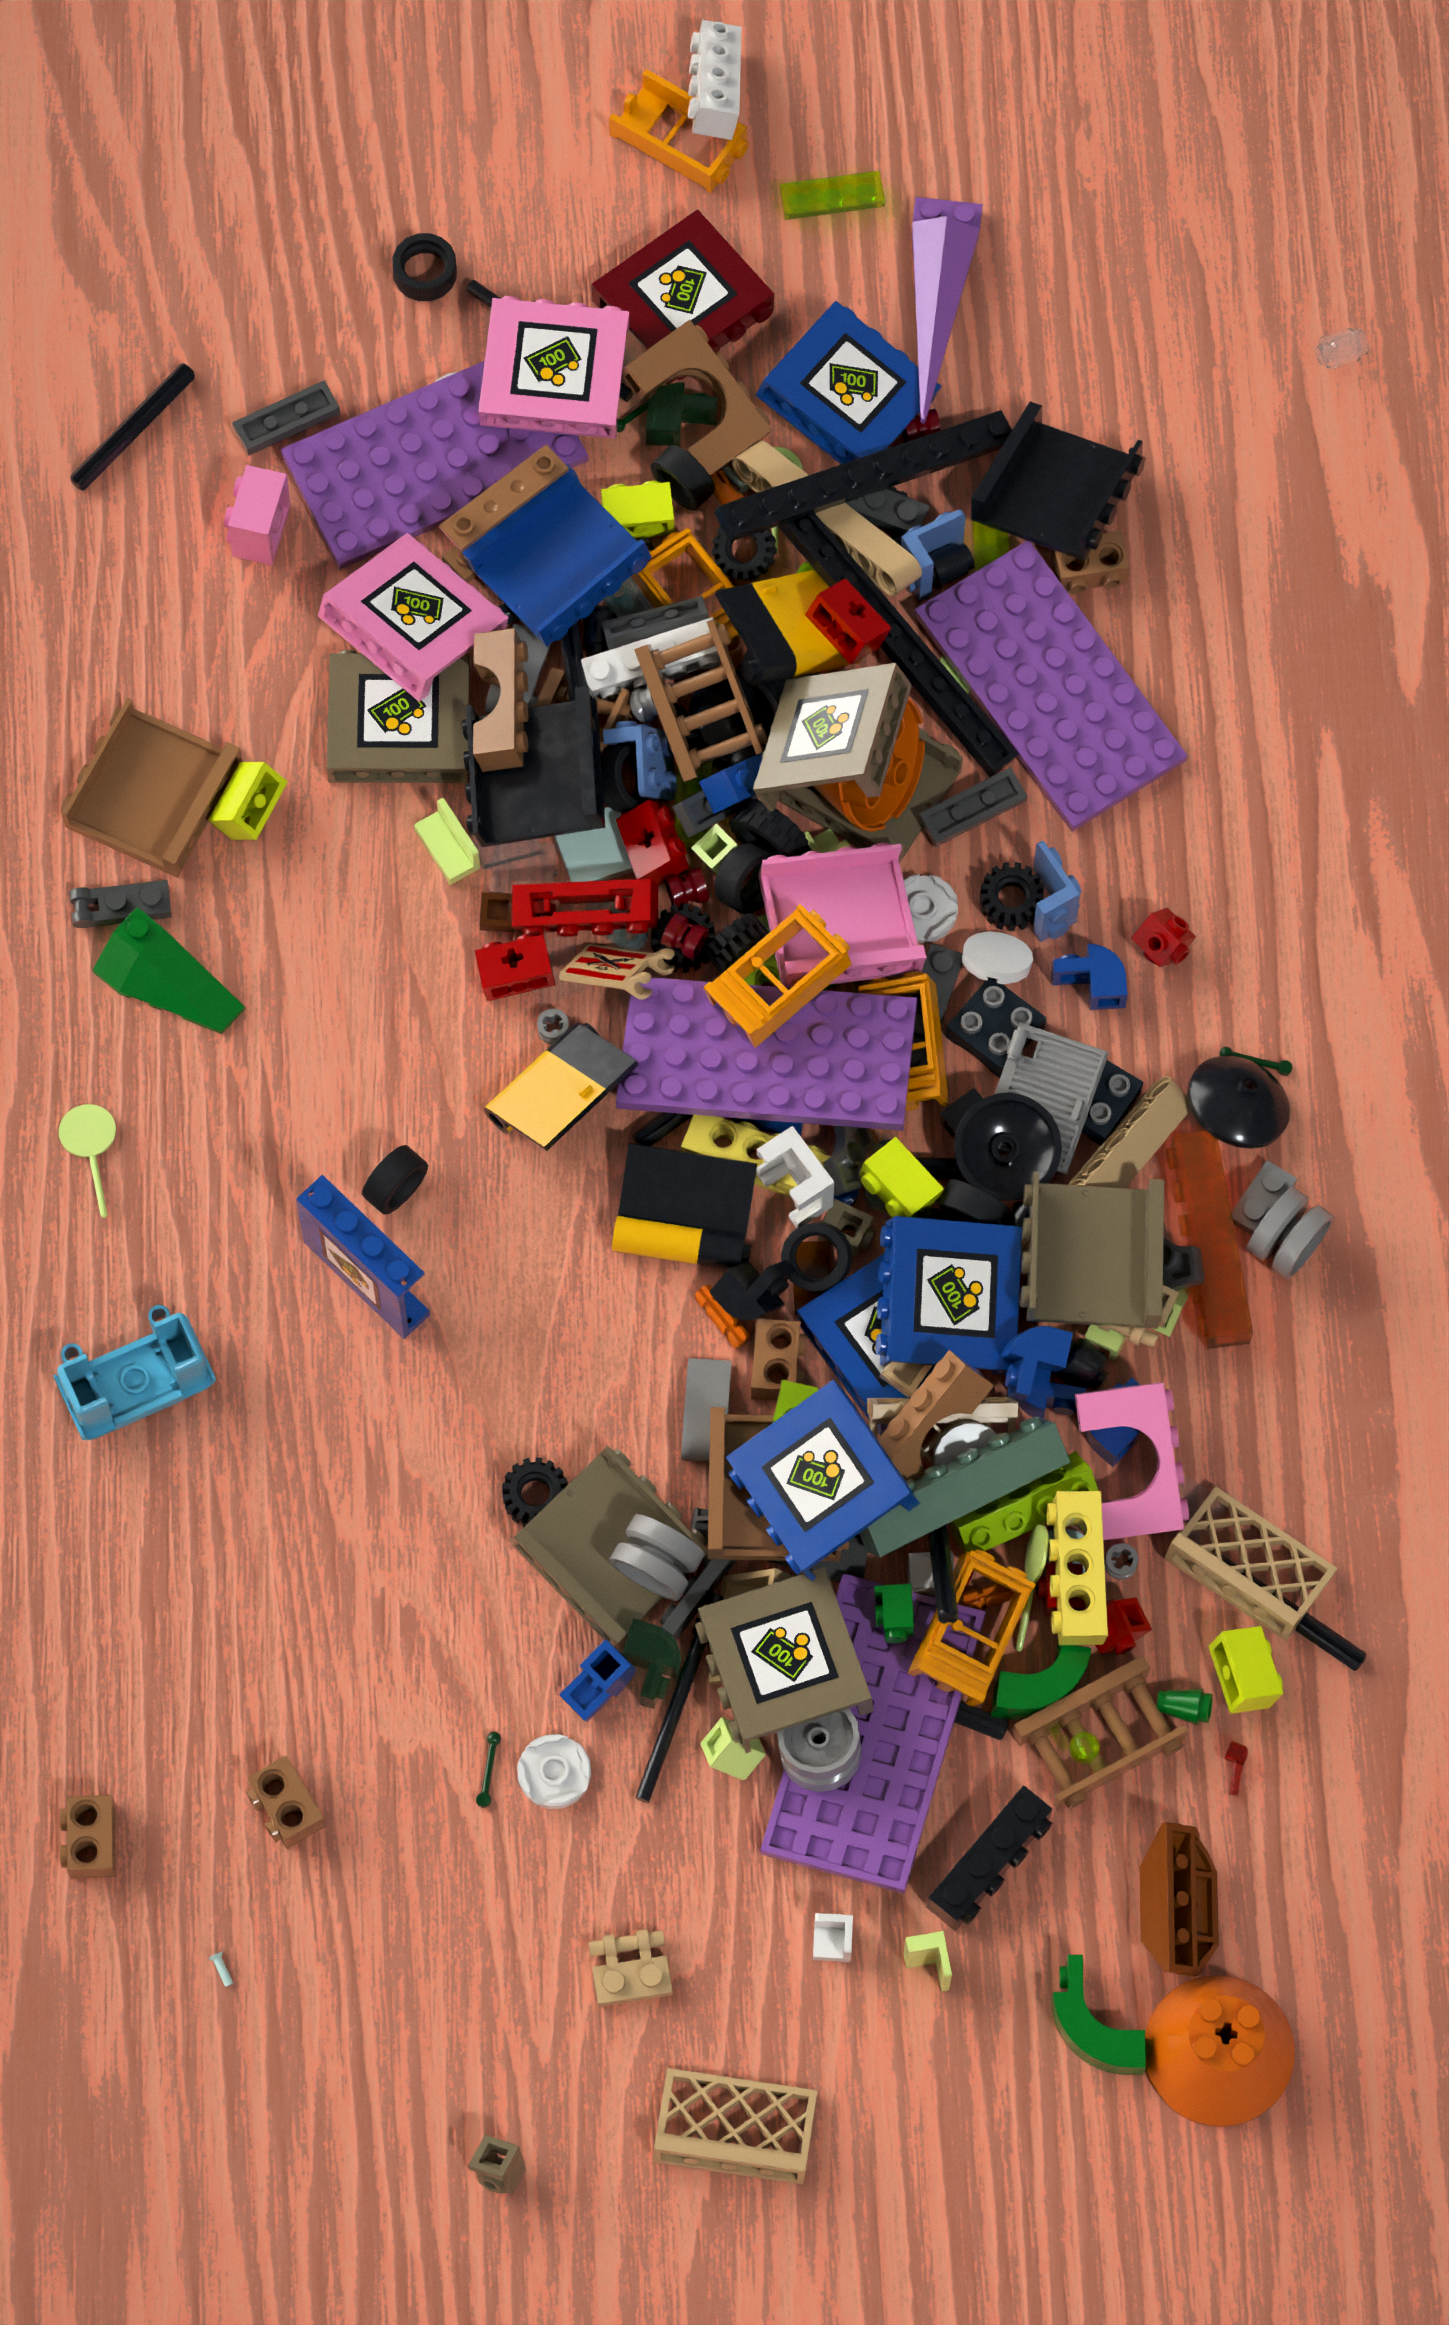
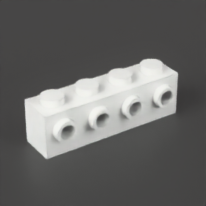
(715, 79)
(620, 668)

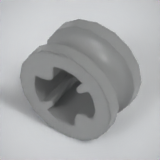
(551, 1016)
(1116, 1551)

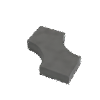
(848, 1157)
(1181, 1265)

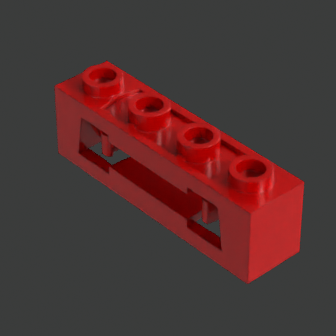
(533, 901)

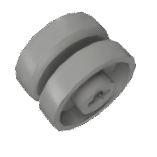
(1290, 1233)
(656, 1557)
(822, 1751)

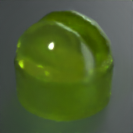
(1077, 1750)

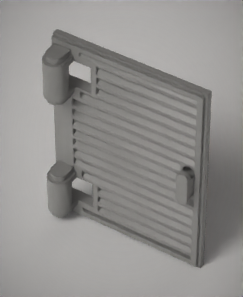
(1057, 1078)

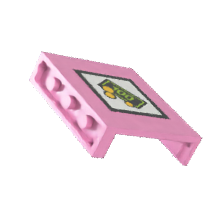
(553, 367)
(409, 614)

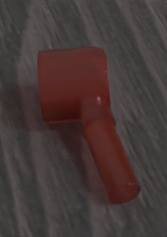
(1236, 1754)

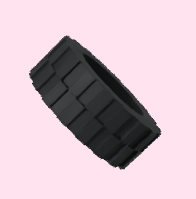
(768, 829)

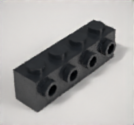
(989, 1858)

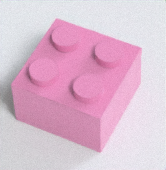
(258, 514)

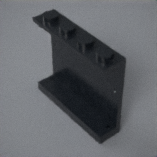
(1054, 486)
(555, 788)

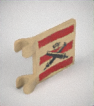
(617, 968)

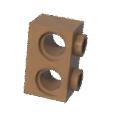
(1093, 572)
(771, 1359)
(292, 1799)
(97, 1836)

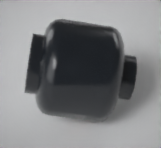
(1084, 1365)

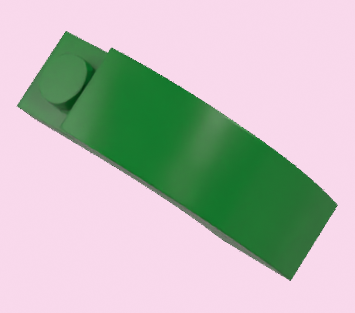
(1023, 1695)
(1093, 2042)

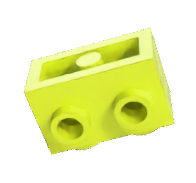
(641, 509)
(248, 801)
(900, 1180)
(1246, 1669)

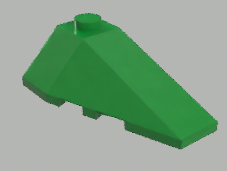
(153, 967)

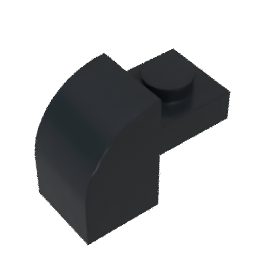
(751, 1295)

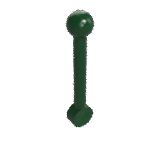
(622, 423)
(1284, 1067)
(483, 1799)

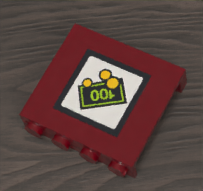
(684, 278)

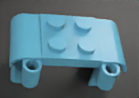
(134, 1378)

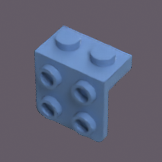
(923, 540)
(653, 757)
(1060, 909)

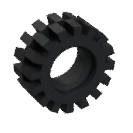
(745, 570)
(1010, 876)
(695, 918)
(735, 941)
(520, 1477)

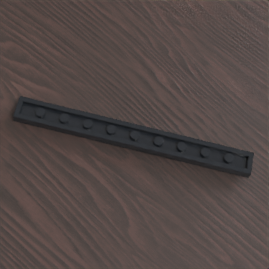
(863, 476)
(905, 647)

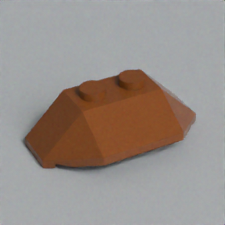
(1179, 1900)

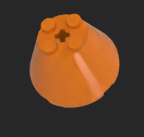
(898, 785)
(1211, 2079)

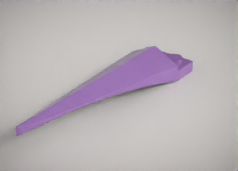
(943, 250)

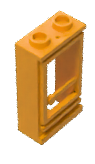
(645, 110)
(671, 548)
(747, 1008)
(927, 1080)
(953, 1668)

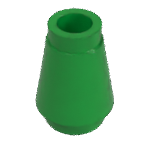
(1186, 1704)

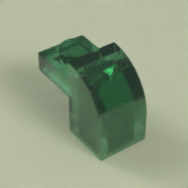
(671, 408)
(658, 1652)

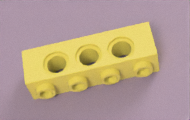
(744, 1137)
(1084, 1511)

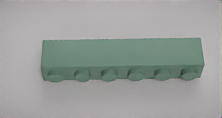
(970, 1483)

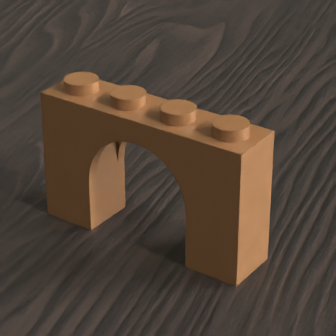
(689, 354)

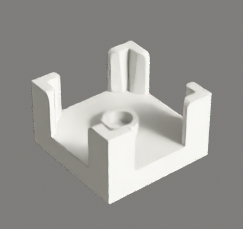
(814, 1186)

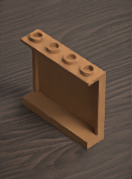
(149, 789)
(732, 1524)

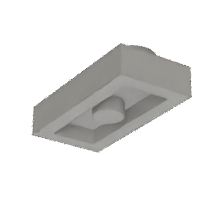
(1260, 1196)

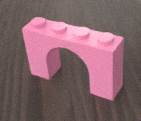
(1145, 1409)

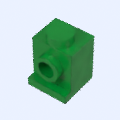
(895, 1612)

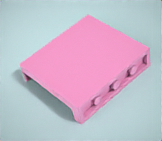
(858, 897)

